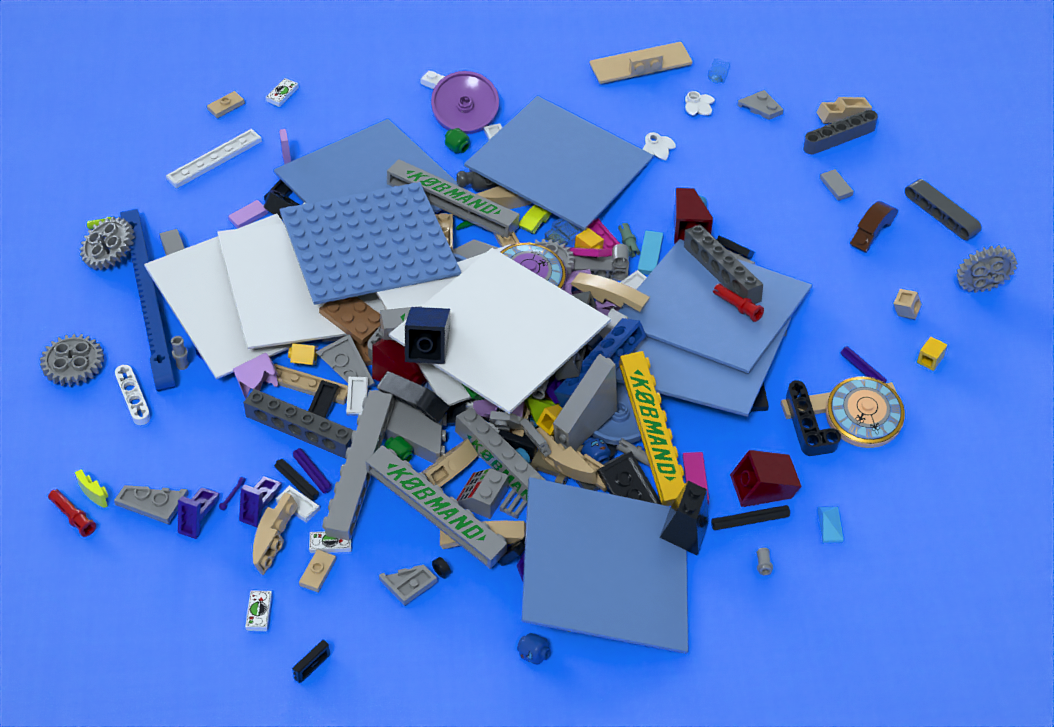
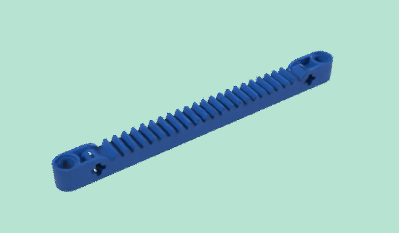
(159, 357)

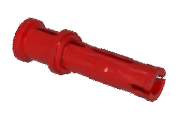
(744, 305)
(76, 517)

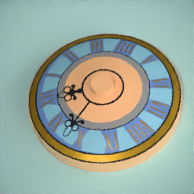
(865, 411)

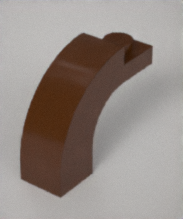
(871, 223)

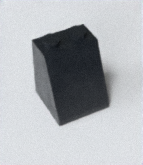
(427, 335)
(687, 518)

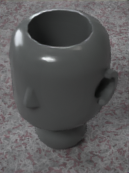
(474, 179)

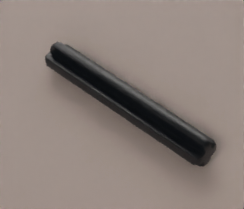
(750, 517)

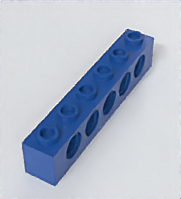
(617, 342)

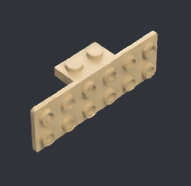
(640, 62)

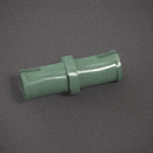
(629, 239)

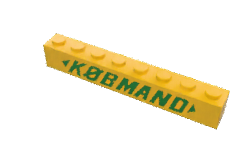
(652, 426)

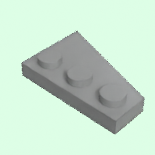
(345, 359)
(153, 503)

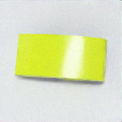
(533, 218)
(92, 489)

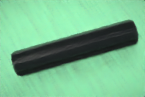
(296, 479)

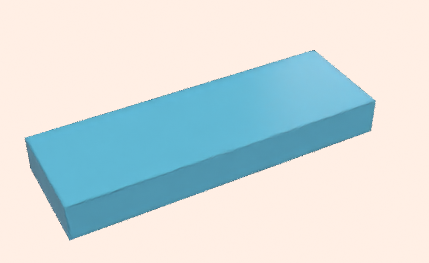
(650, 251)

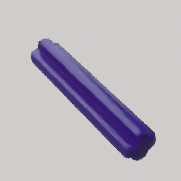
(862, 365)
(312, 471)

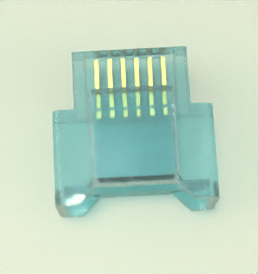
(563, 232)

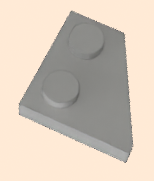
(762, 104)
(506, 421)
(409, 583)

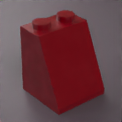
(689, 212)
(390, 356)
(764, 478)

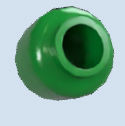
(457, 140)
(400, 447)

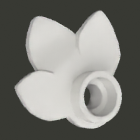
(698, 103)
(660, 147)

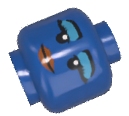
(596, 449)
(533, 648)

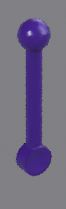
(222, 506)

